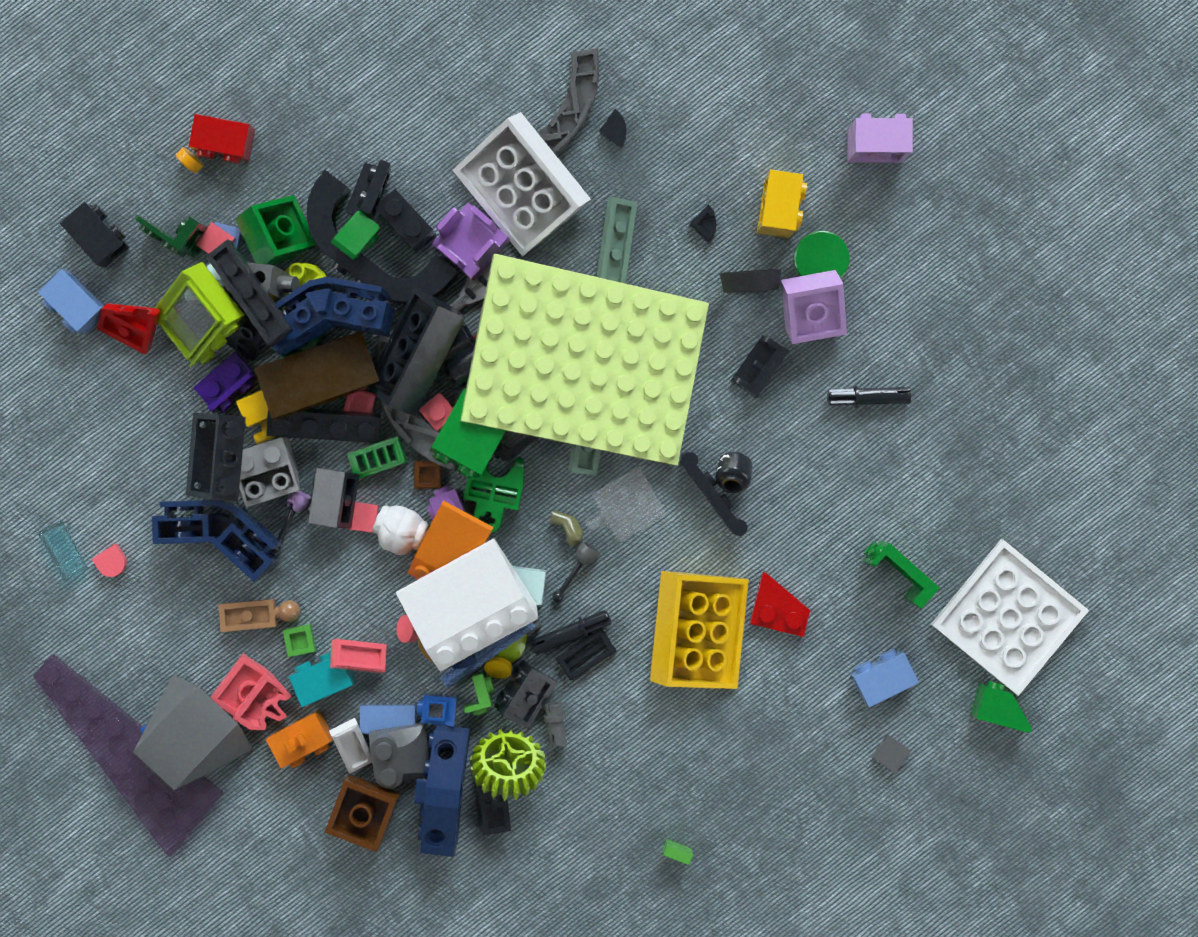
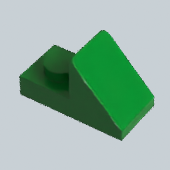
(357, 235)

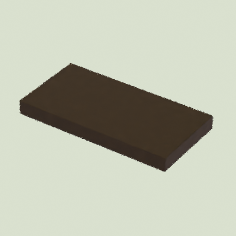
(317, 376)

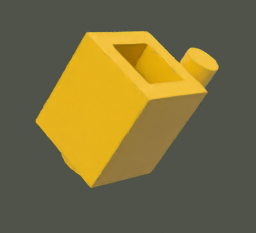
(256, 412)

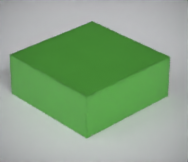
(299, 640)
(677, 851)

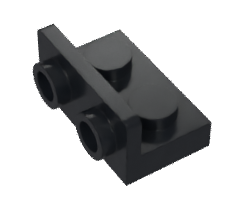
(369, 188)
(524, 694)

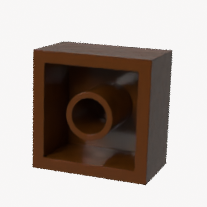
(362, 812)

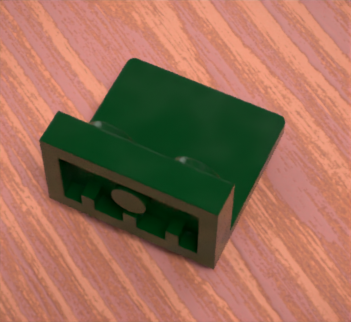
(187, 236)

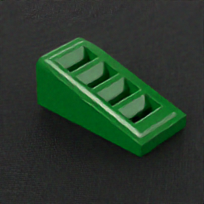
(398, 451)

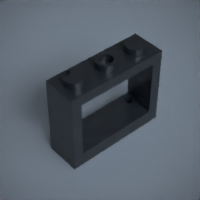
(215, 456)

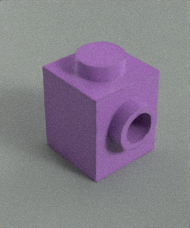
(450, 496)

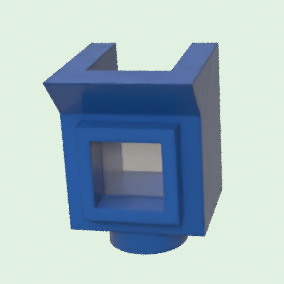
(438, 709)

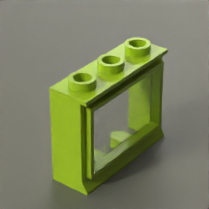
(198, 314)

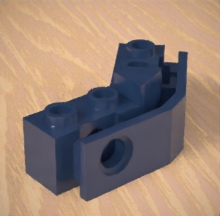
(318, 308)
(220, 530)
(442, 791)

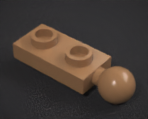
(256, 614)

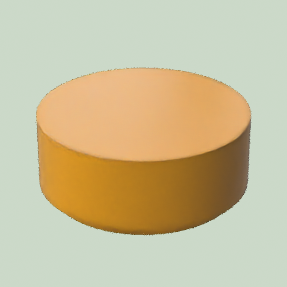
(189, 160)

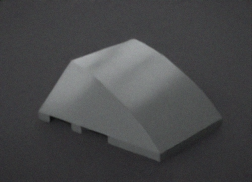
(189, 736)

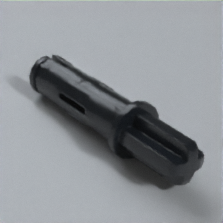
(869, 396)
(571, 632)

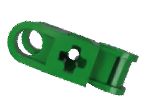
(490, 502)

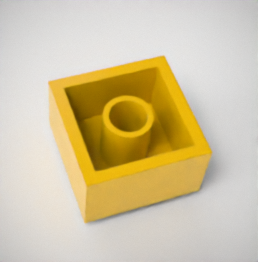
(780, 204)

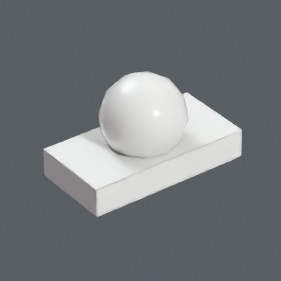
(351, 745)

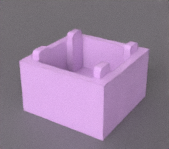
(880, 139)
(814, 307)

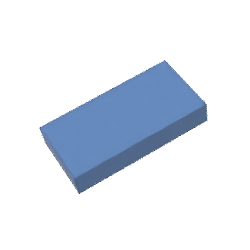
(386, 716)

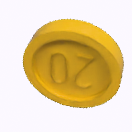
(498, 667)

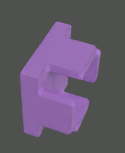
(469, 239)

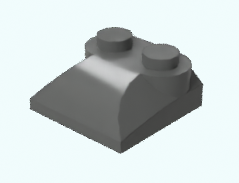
(399, 754)

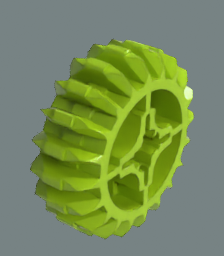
(501, 764)

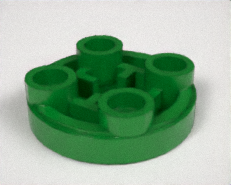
(821, 253)

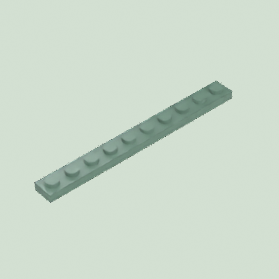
(611, 266)

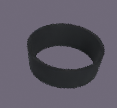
(750, 280)

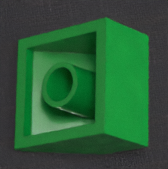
(275, 230)

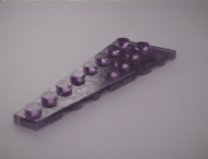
(111, 739)

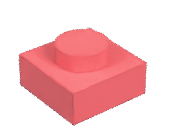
(437, 411)

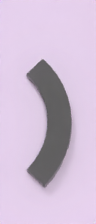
(577, 103)
(411, 428)

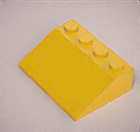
(699, 630)

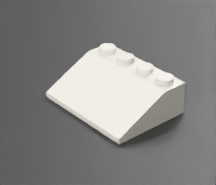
(521, 183)
(467, 605)

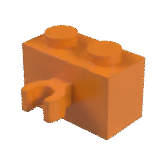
(300, 739)

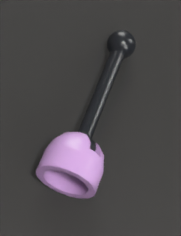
(296, 502)

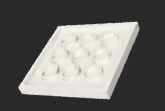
(1009, 617)

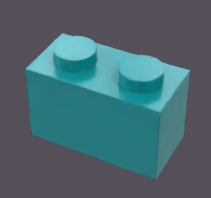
(319, 680)

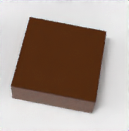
(427, 475)

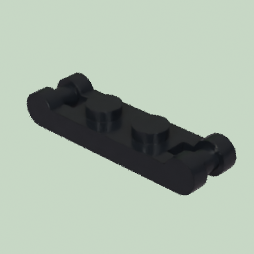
(720, 503)

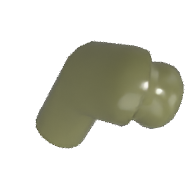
(571, 527)

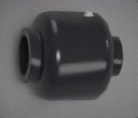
(734, 472)

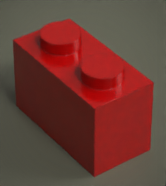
(221, 138)

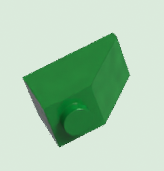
(999, 707)

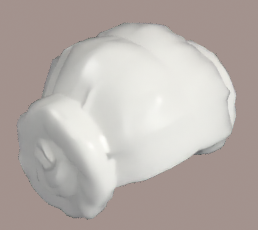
(399, 529)

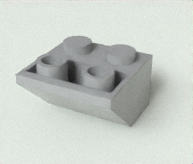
(268, 471)

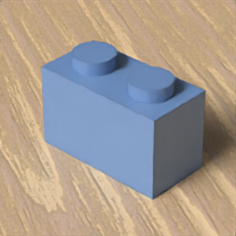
(72, 301)
(884, 677)

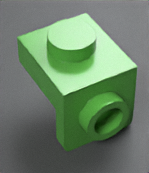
(484, 687)

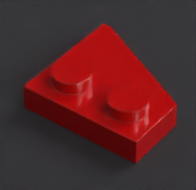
(130, 325)
(778, 608)

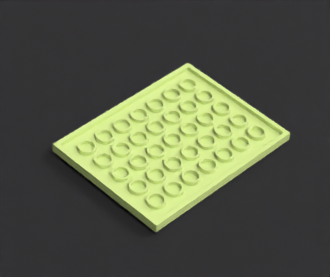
(584, 360)

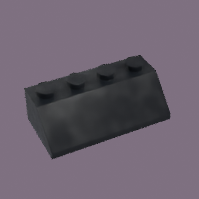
(416, 351)

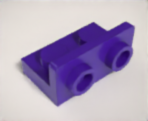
(225, 383)

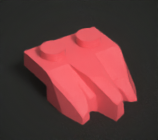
(251, 694)

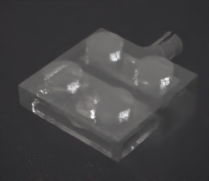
(626, 505)

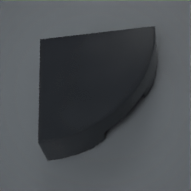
(615, 129)
(705, 224)

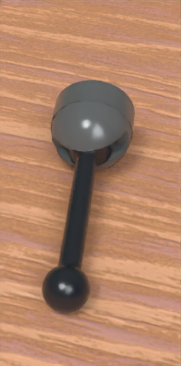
(585, 555)

